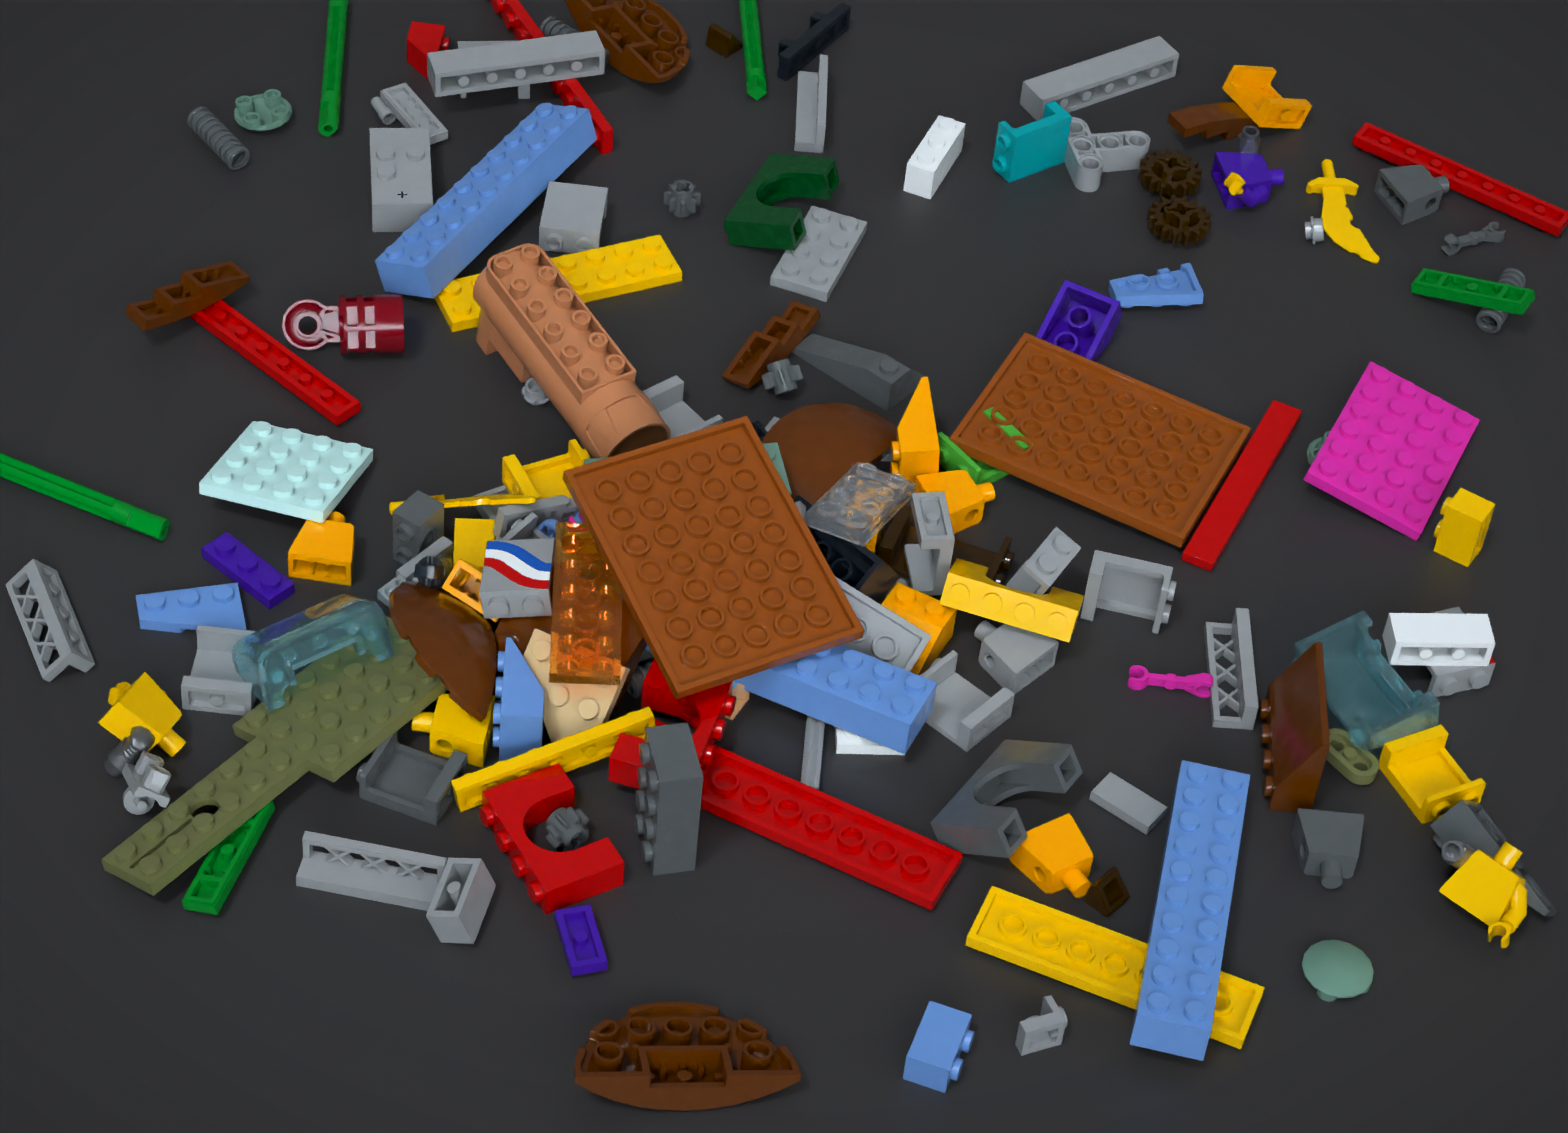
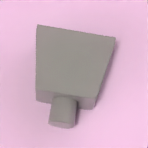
(1014, 654)

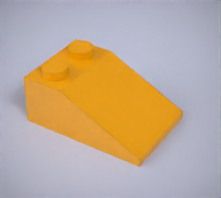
(917, 437)
(925, 614)

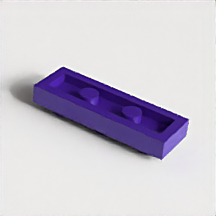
(248, 570)

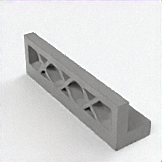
(811, 108)
(53, 611)
(1243, 669)
(370, 877)

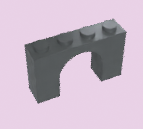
(973, 821)

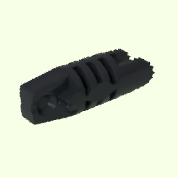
(433, 569)

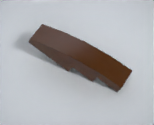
(1211, 120)
(192, 294)
(771, 345)

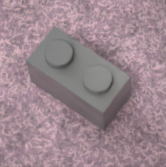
(461, 900)

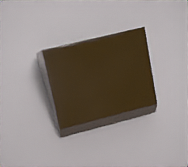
(722, 41)
(1107, 893)

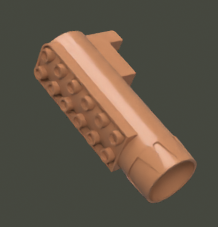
(553, 336)

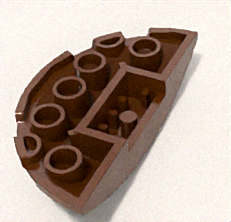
(639, 34)
(825, 442)
(449, 642)
(682, 1059)

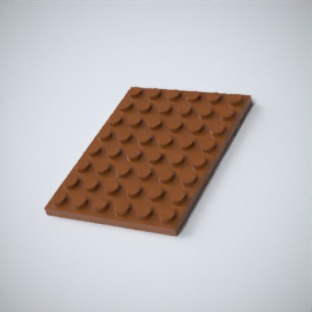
(1102, 439)
(712, 556)

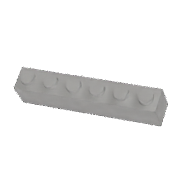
(515, 63)
(1101, 77)

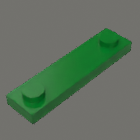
(1473, 291)
(225, 864)

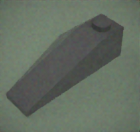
(864, 371)
(1476, 828)

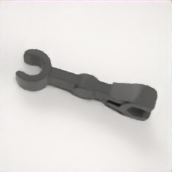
(1487, 234)

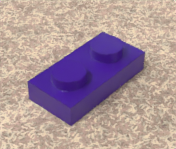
(580, 940)

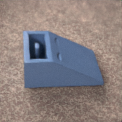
(520, 707)

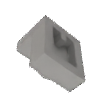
(1042, 1031)

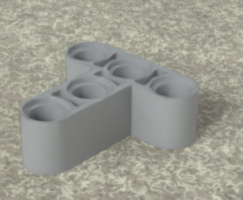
(1092, 154)

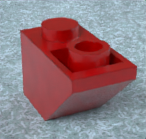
(424, 39)

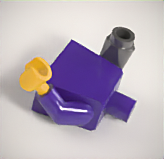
(1244, 176)

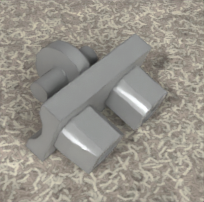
(146, 784)

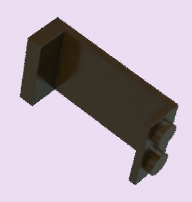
(901, 533)

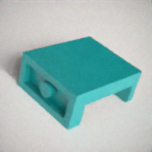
(1032, 146)

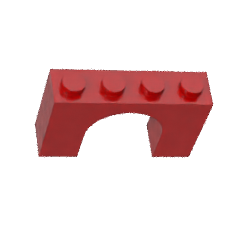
(702, 710)
(551, 877)

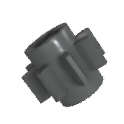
(682, 198)
(782, 376)
(567, 828)

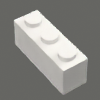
(934, 157)
(1438, 639)

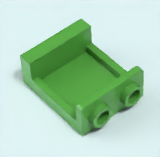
(953, 458)

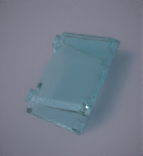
(275, 651)
(1365, 688)

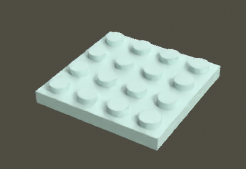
(286, 471)

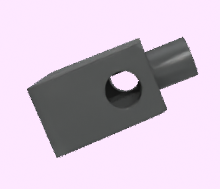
(1410, 191)
(1327, 844)

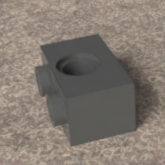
(416, 526)

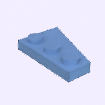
(1165, 288)
(191, 607)

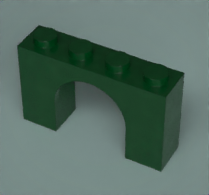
(781, 177)

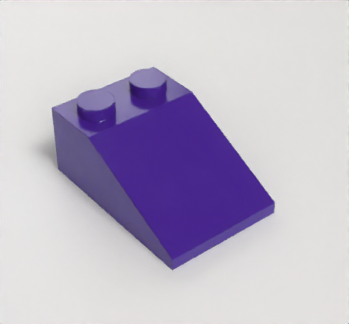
(1081, 320)

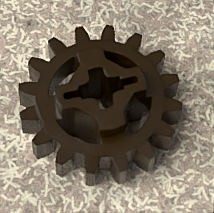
(1169, 173)
(1179, 220)

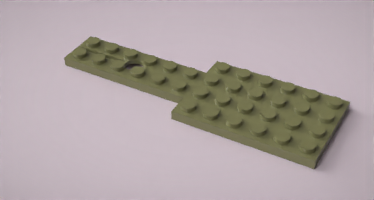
(326, 727)

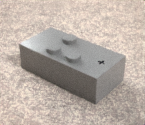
(399, 177)

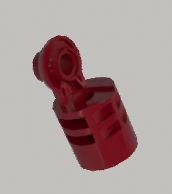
(357, 323)

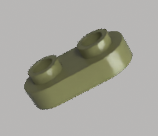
(1351, 761)

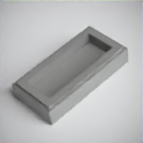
(1128, 803)

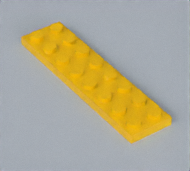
(591, 274)
(1092, 958)

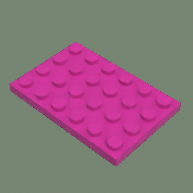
(1392, 450)

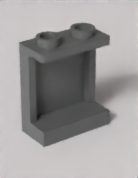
(410, 780)

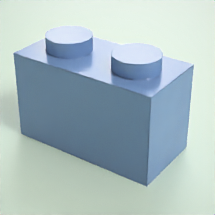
(938, 1046)

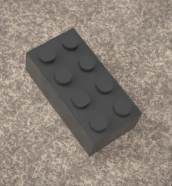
(668, 799)

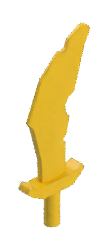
(1336, 214)
(492, 499)

